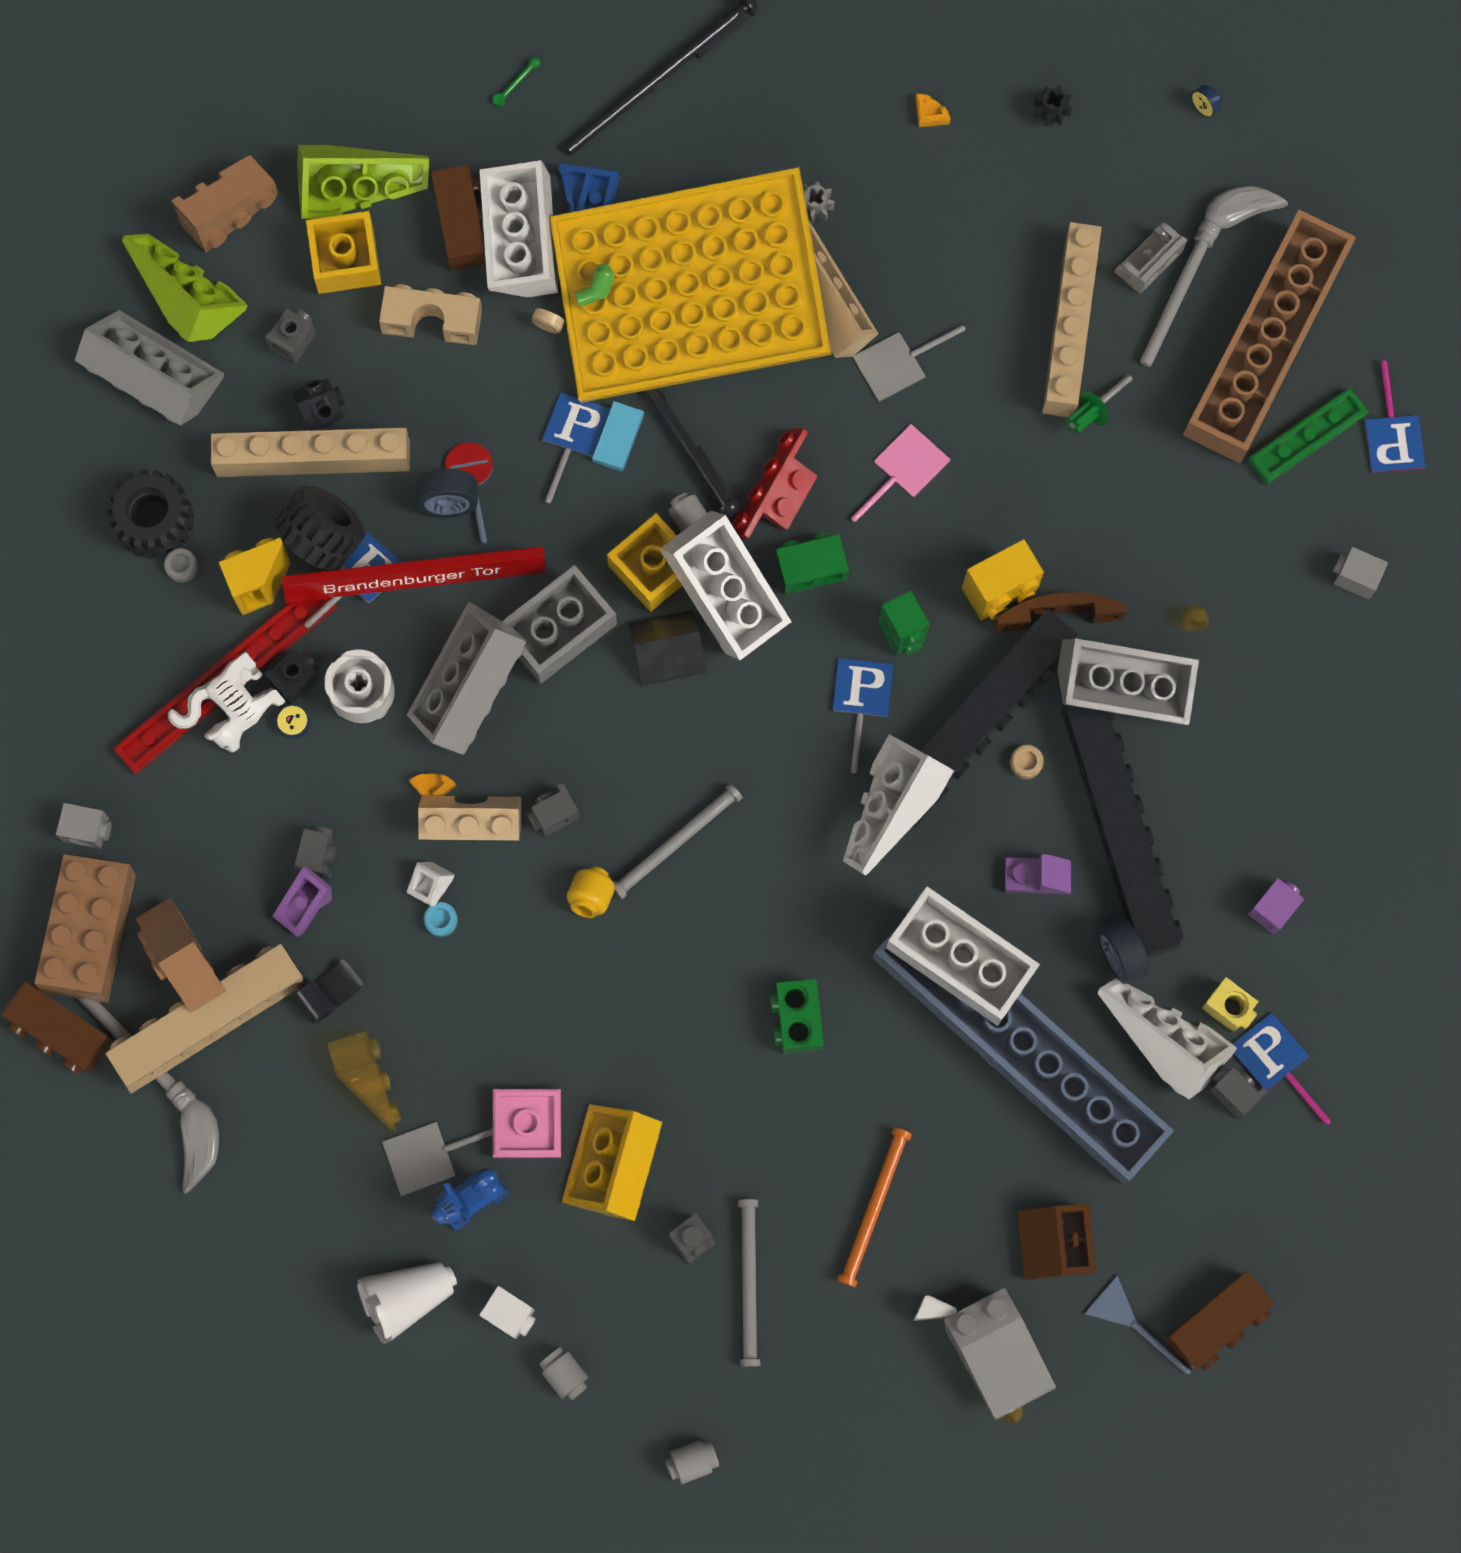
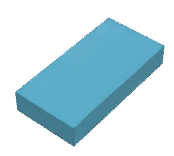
(618, 436)

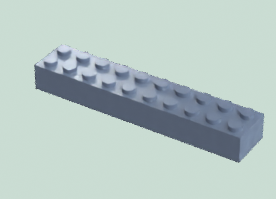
(1049, 1072)

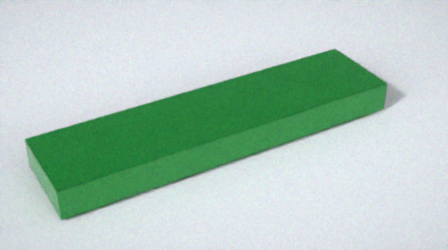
(1308, 436)

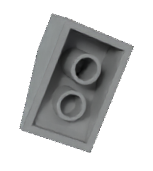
(999, 1353)

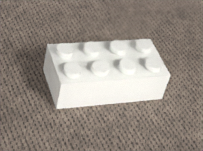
(725, 585)
(962, 955)

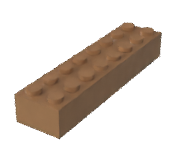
(1269, 336)

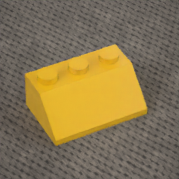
(612, 1161)

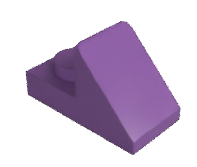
(1037, 875)
(303, 901)

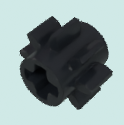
(1052, 105)

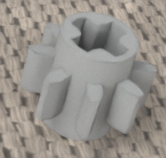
(818, 194)

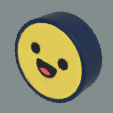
(1206, 100)
(293, 721)

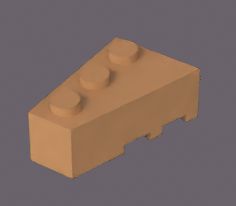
(225, 203)
(178, 955)

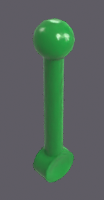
(499, 98)

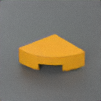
(930, 111)
(432, 784)

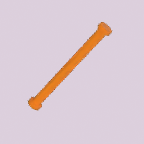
(874, 1206)

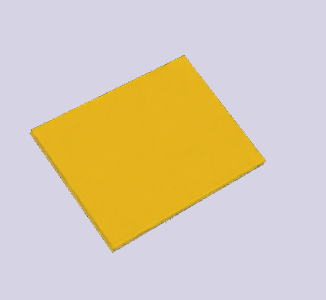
(699, 287)

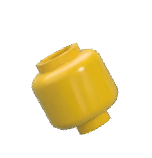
(590, 892)

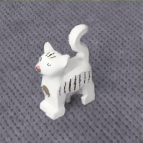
(230, 695)

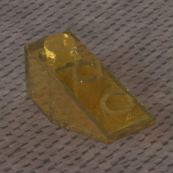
(358, 1069)

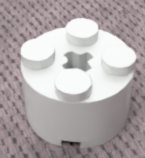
(345, 676)

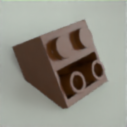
(1056, 1242)

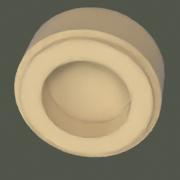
(547, 321)
(1026, 761)

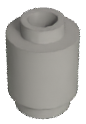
(686, 510)
(564, 1374)
(692, 1461)

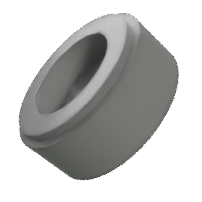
(181, 565)

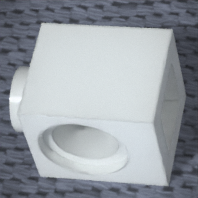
(508, 1313)

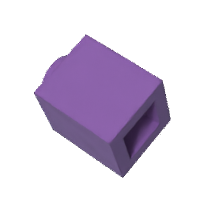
(1276, 905)

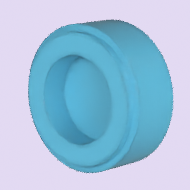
(440, 919)

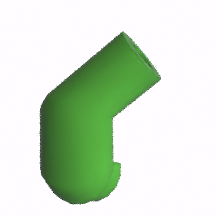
(599, 287)

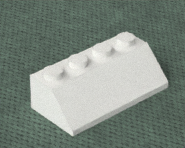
(518, 229)

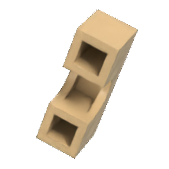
(406, 307)
(448, 820)

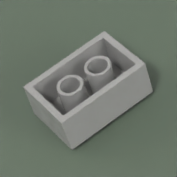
(560, 623)

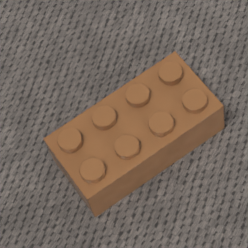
(85, 928)

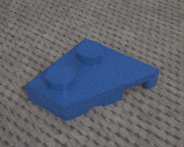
(588, 186)

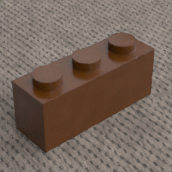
(460, 216)
(56, 1029)
(1220, 1322)

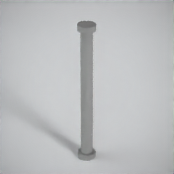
(678, 839)
(749, 1283)

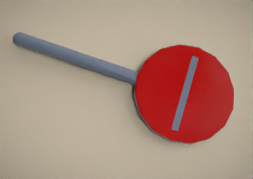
(476, 461)

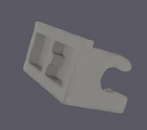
(1151, 257)

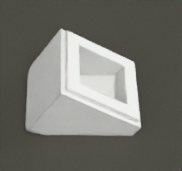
(429, 882)
(933, 1309)

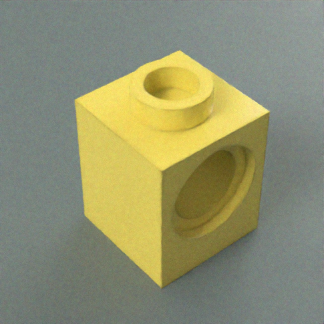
(1216, 1005)

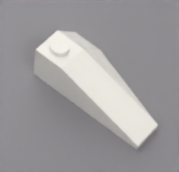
(899, 795)
(1176, 1049)

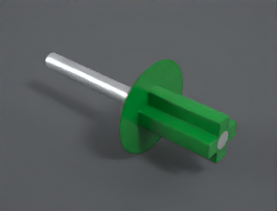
(1093, 408)

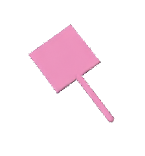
(909, 462)

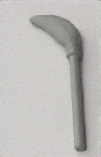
(1222, 212)
(197, 1120)

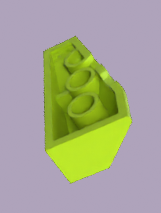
(350, 178)
(184, 295)

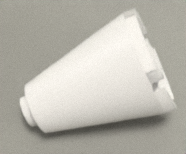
(404, 1296)

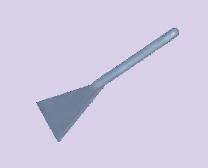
(1114, 1307)

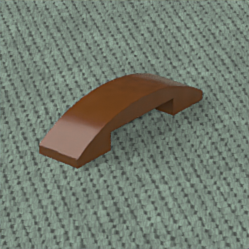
(1101, 609)

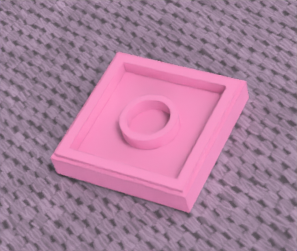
(526, 1123)

